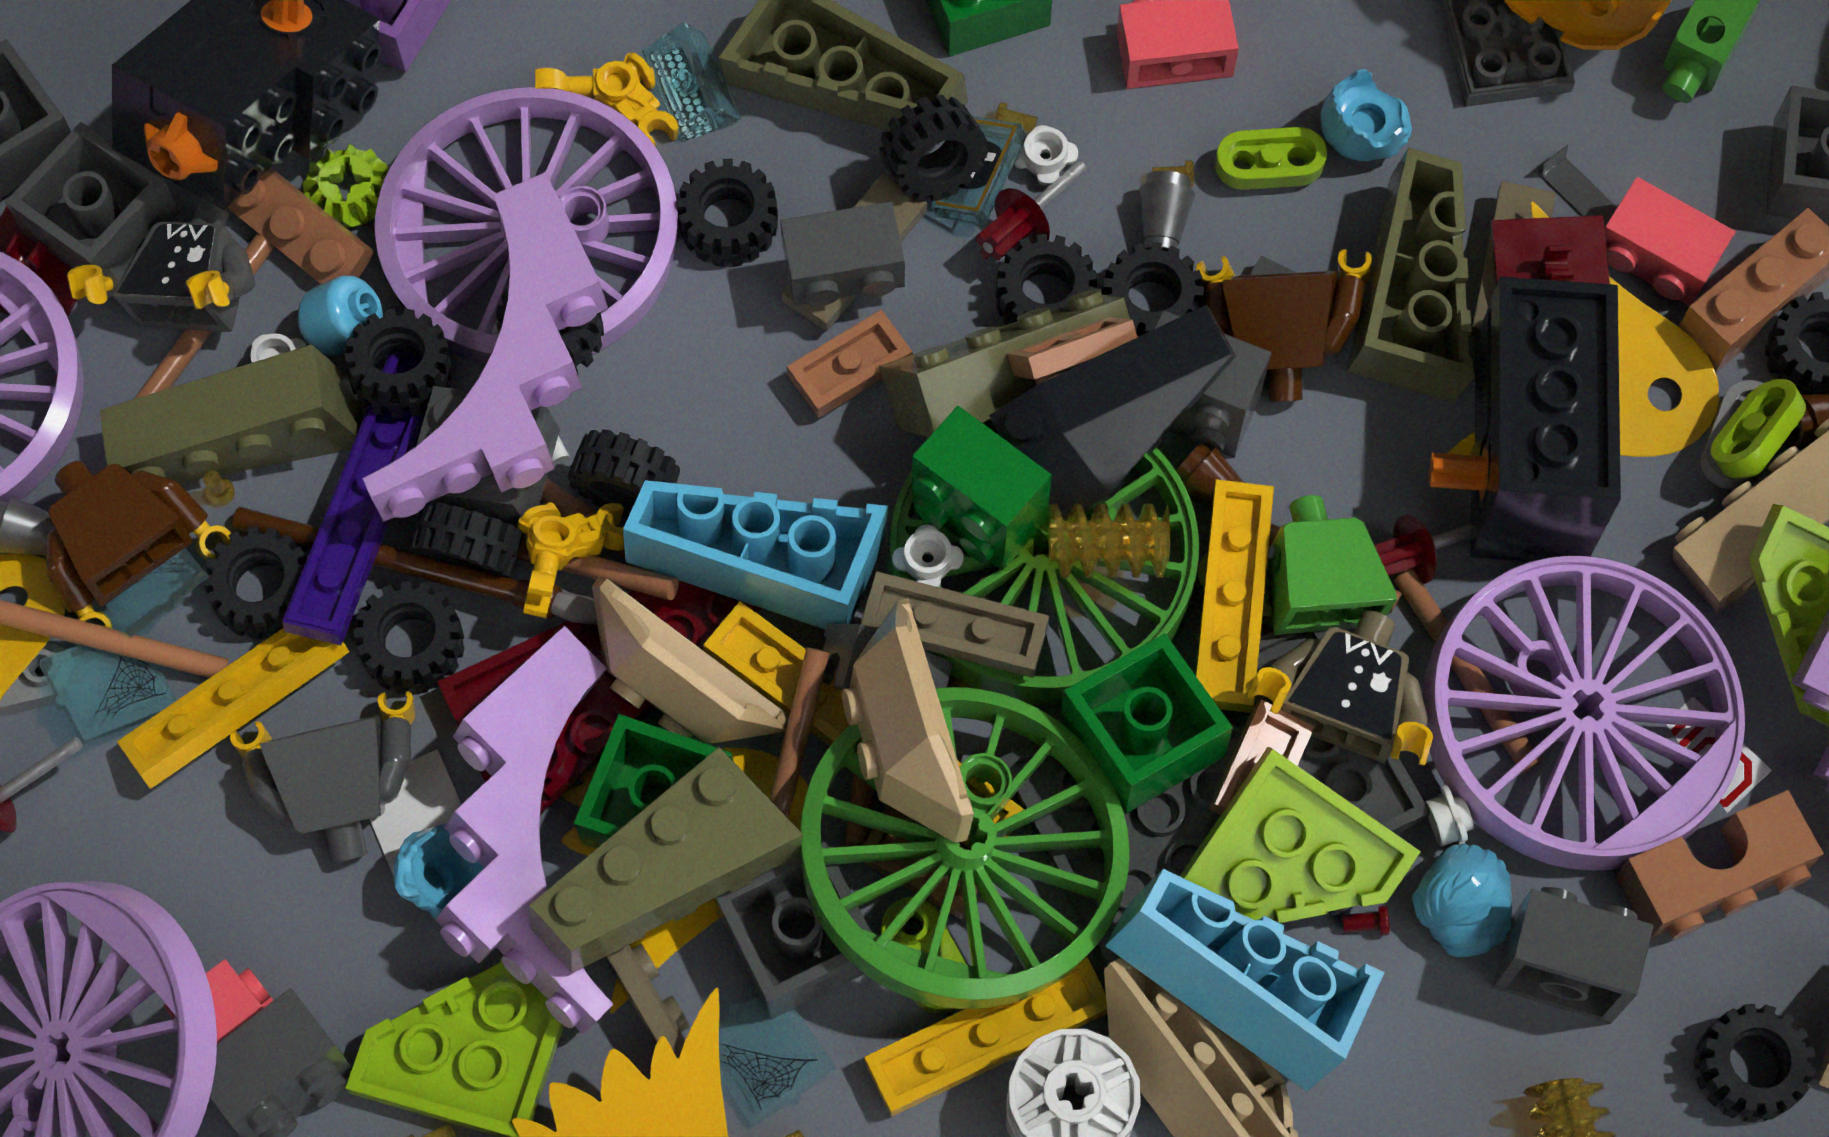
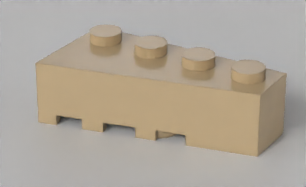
(1717, 551)

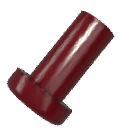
(1367, 921)

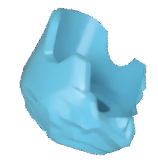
(1364, 120)
(431, 870)
(1465, 900)

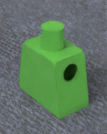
(1705, 45)
(1324, 571)

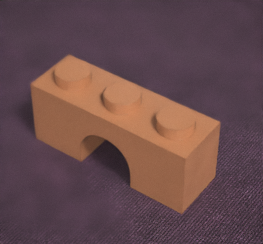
(1748, 297)
(1768, 849)

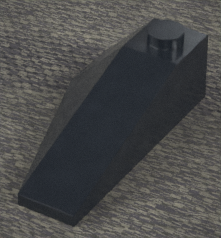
(1113, 409)

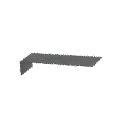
(1576, 187)

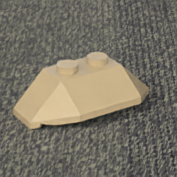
(676, 675)
(905, 729)
(1189, 1067)

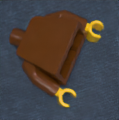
(1289, 314)
(116, 532)

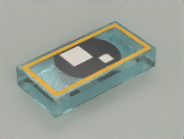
(977, 200)

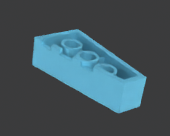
(759, 549)
(1247, 977)

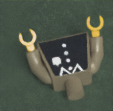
(1352, 691)

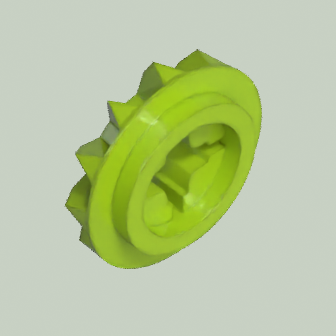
(363, 197)

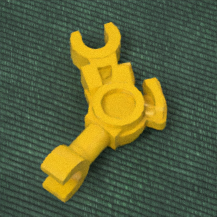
(620, 88)
(556, 540)

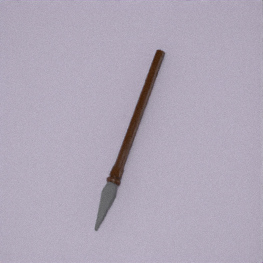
(565, 605)

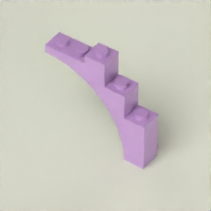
(529, 366)
(499, 825)

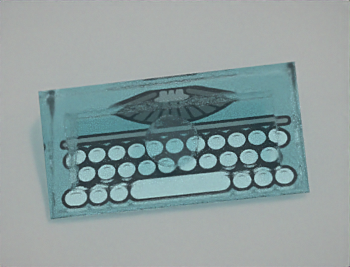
(691, 82)

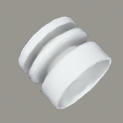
(1078, 1060)

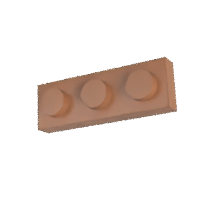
(301, 229)

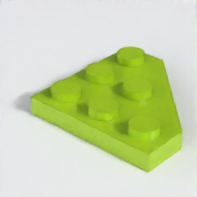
(1793, 582)
(1297, 848)
(464, 1054)

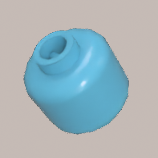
(333, 311)

